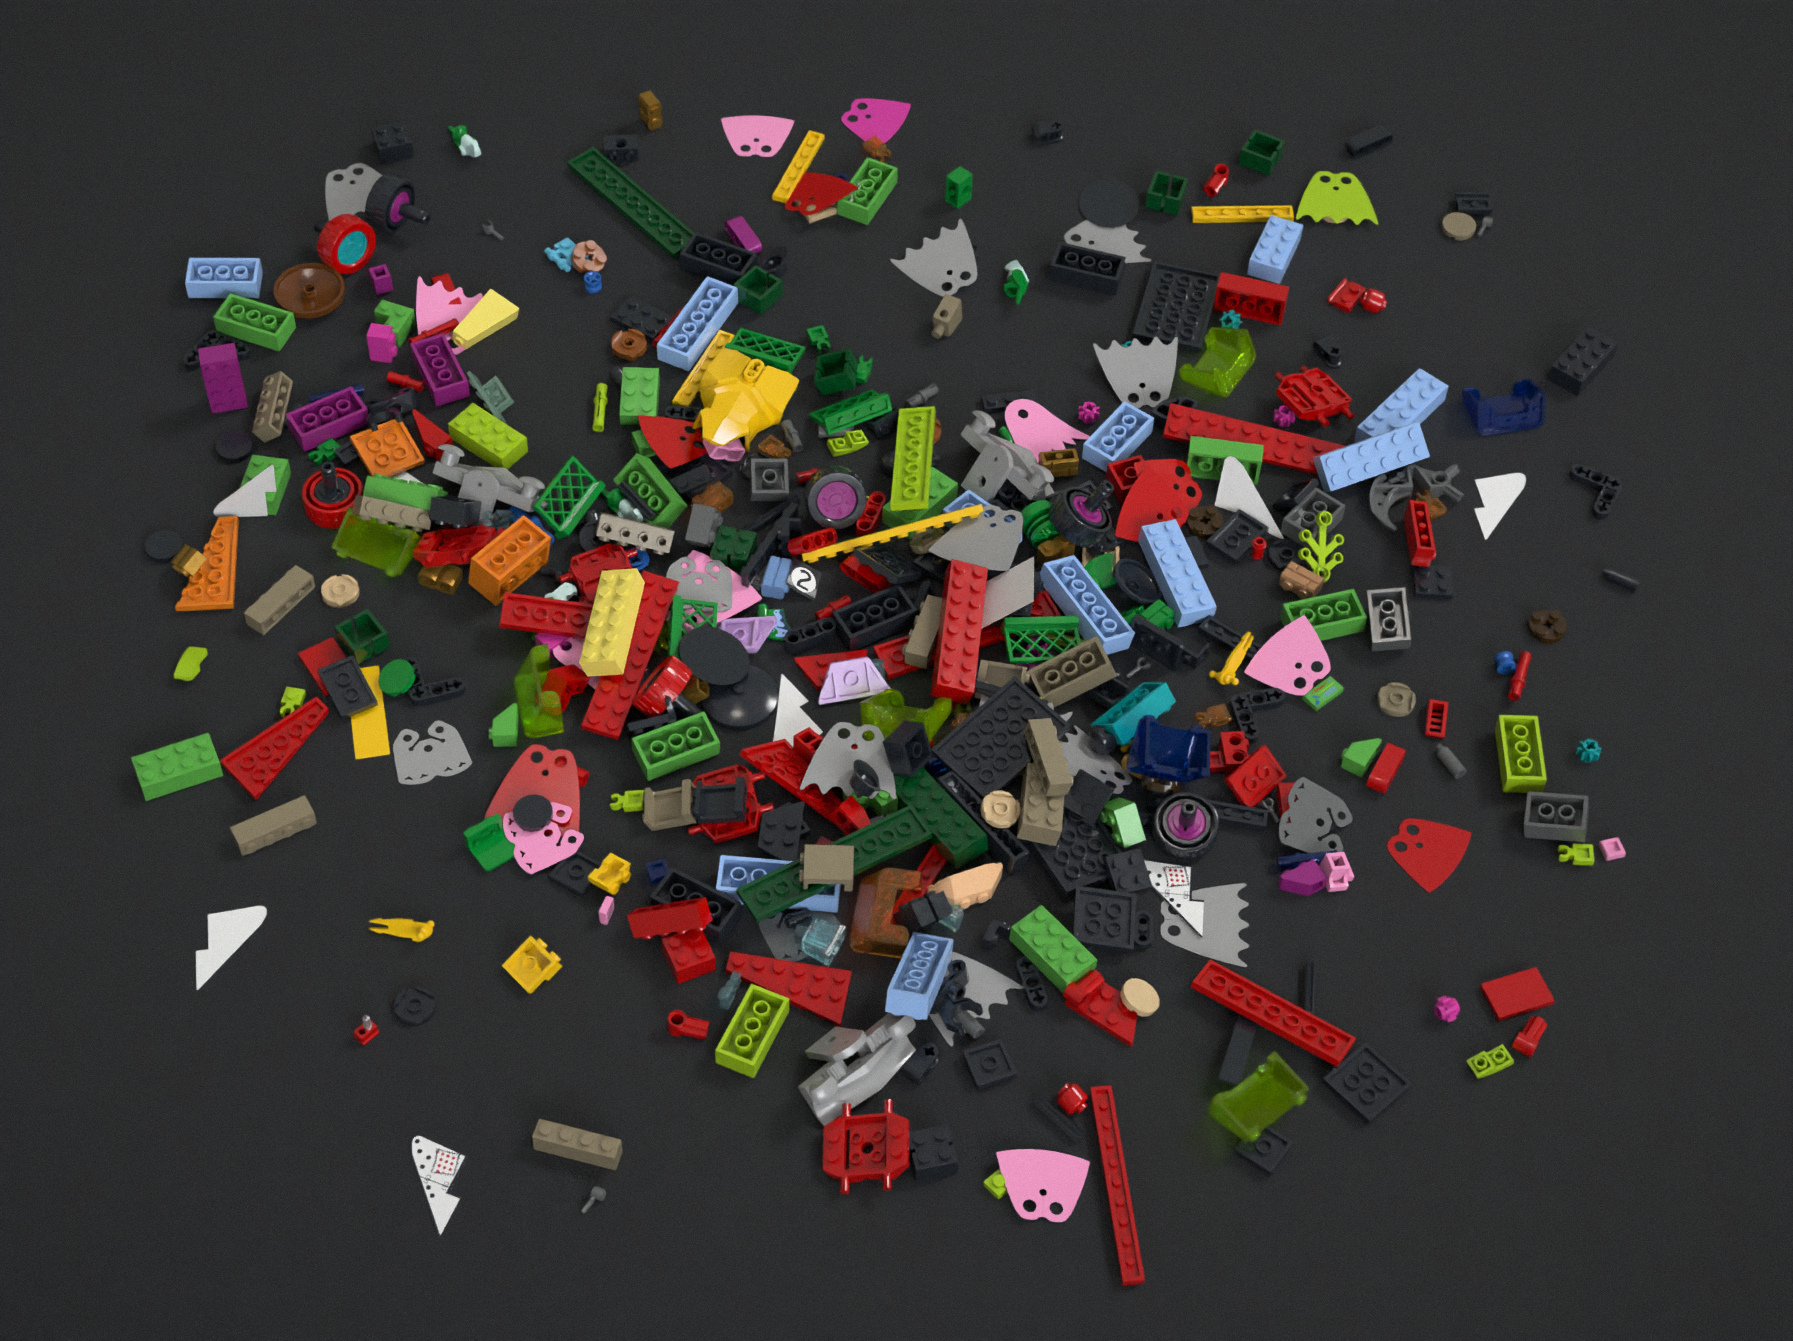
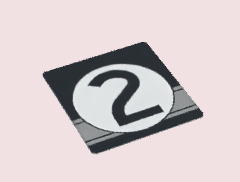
(803, 578)

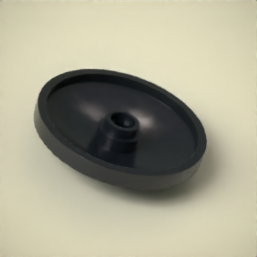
(742, 703)

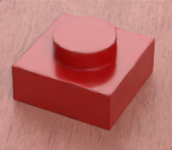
(1216, 761)

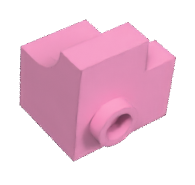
(1337, 871)

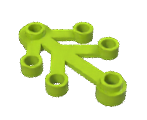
(1321, 549)

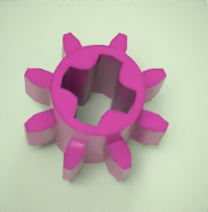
(1088, 412)
(1284, 416)
(1446, 1008)

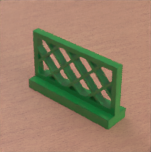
(776, 361)
(852, 411)
(581, 505)
(676, 621)
(1039, 627)

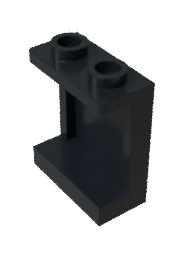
(720, 802)

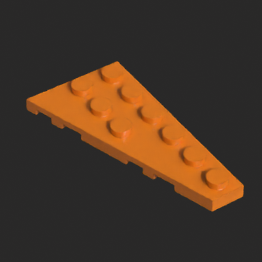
(215, 580)

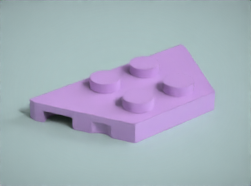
(749, 631)
(851, 680)

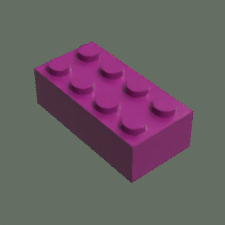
(439, 369)
(223, 378)
(327, 418)

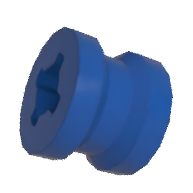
(592, 282)
(1505, 662)

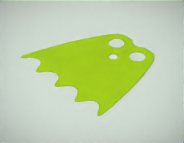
(1348, 202)

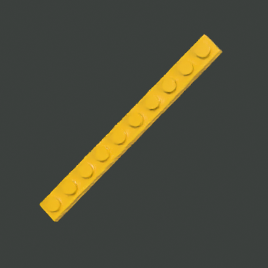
(899, 531)

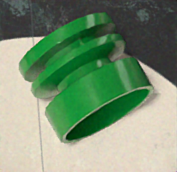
(1037, 523)

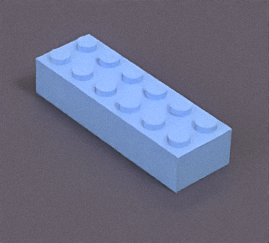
(697, 323)
(1407, 405)
(1371, 457)
(1176, 572)
(1081, 597)
(739, 871)
(919, 976)

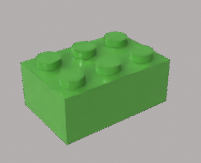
(639, 394)
(282, 475)

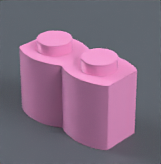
(731, 452)

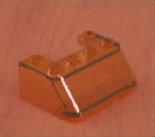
(873, 913)

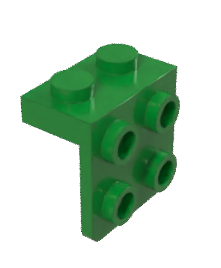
(488, 843)

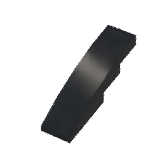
(1238, 1051)

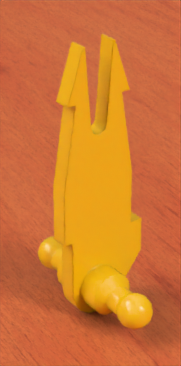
(1227, 674)
(404, 928)

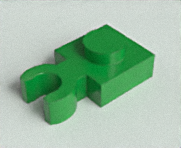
(819, 337)
(863, 370)
(324, 451)
(1128, 615)

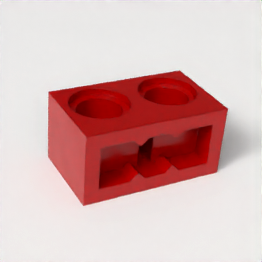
(1234, 749)

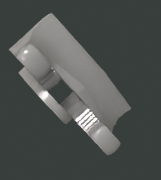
(1000, 461)
(488, 483)
(880, 1052)

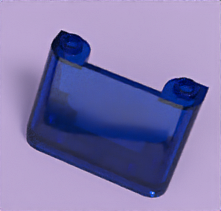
(1507, 412)
(1169, 751)

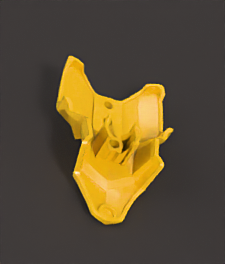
(740, 398)

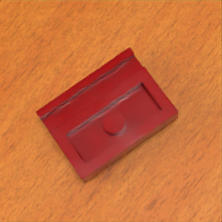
(1346, 295)

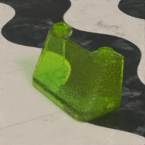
(1224, 363)
(375, 543)
(538, 710)
(888, 711)
(1259, 1099)

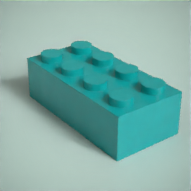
(1123, 718)

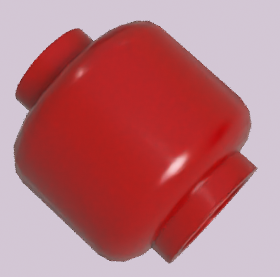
(1373, 300)
(1072, 1098)

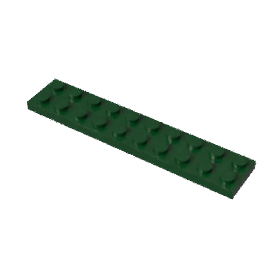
(631, 201)
(871, 846)

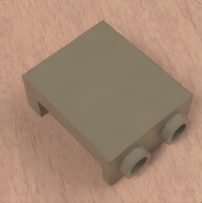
(1000, 673)
(669, 807)
(827, 865)

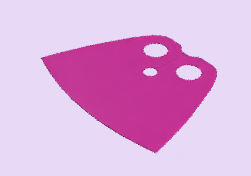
(885, 118)

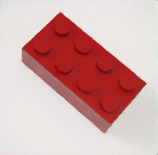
(1251, 298)

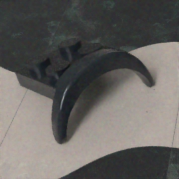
(638, 728)

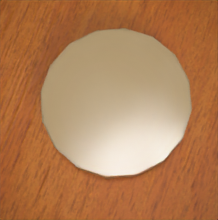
(340, 591)
(1000, 809)
(1140, 997)

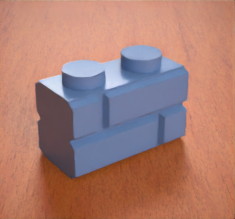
(776, 577)

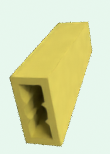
(484, 319)

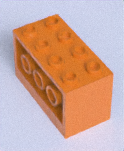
(509, 560)

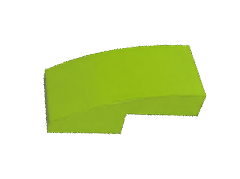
(849, 443)
(189, 663)
(1490, 1062)

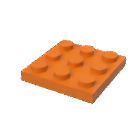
(387, 450)

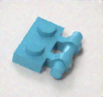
(562, 249)

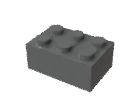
(1305, 513)
(1388, 619)
(1556, 816)

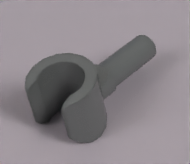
(1487, 222)
(490, 230)
(1138, 667)
(1270, 803)
(596, 1194)

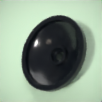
(1136, 581)

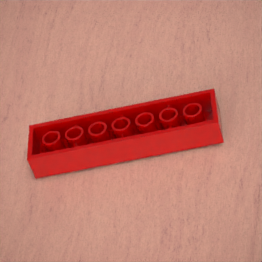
(959, 631)

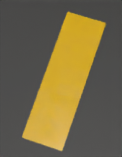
(370, 726)

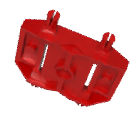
(1321, 391)
(457, 547)
(587, 568)
(725, 831)
(889, 1153)

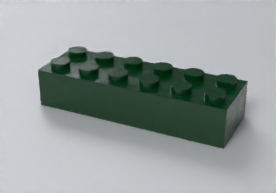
(952, 829)

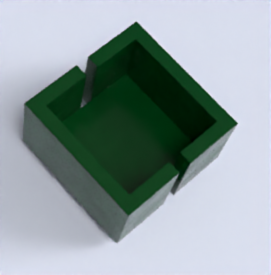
(1261, 152)
(1161, 197)
(759, 289)
(836, 372)
(734, 544)
(368, 638)

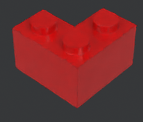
(566, 682)

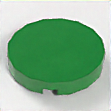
(396, 677)

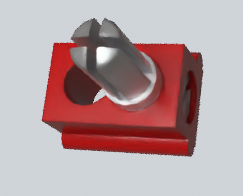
(366, 1031)

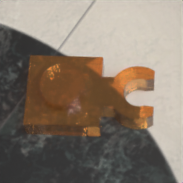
(875, 146)
(774, 448)
(1435, 506)
(1215, 715)

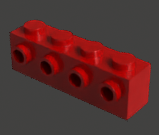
(1419, 533)
(670, 918)

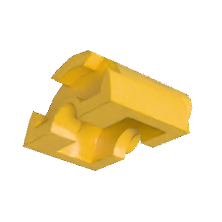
(611, 874)

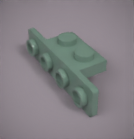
(494, 395)

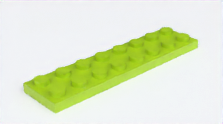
(913, 458)

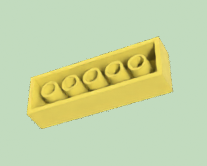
(612, 622)

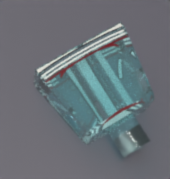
(821, 939)

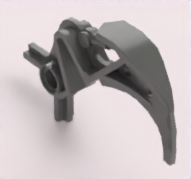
(1387, 494)

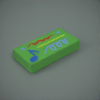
(1323, 693)

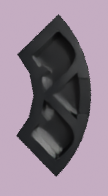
(1161, 410)

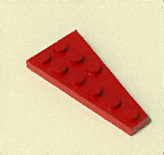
(265, 755)
(788, 769)
(806, 985)

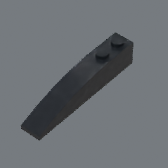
(1001, 841)

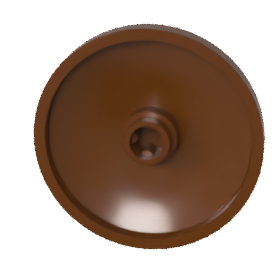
(309, 290)

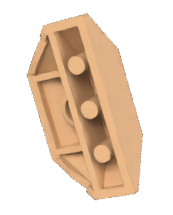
(970, 886)

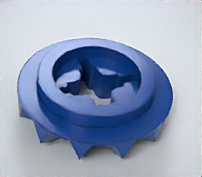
(643, 559)

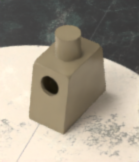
(947, 316)

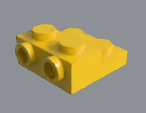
(532, 964)

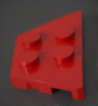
(816, 666)
(1109, 1013)

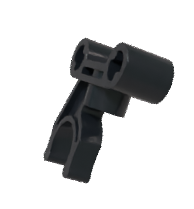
(381, 409)
(950, 997)

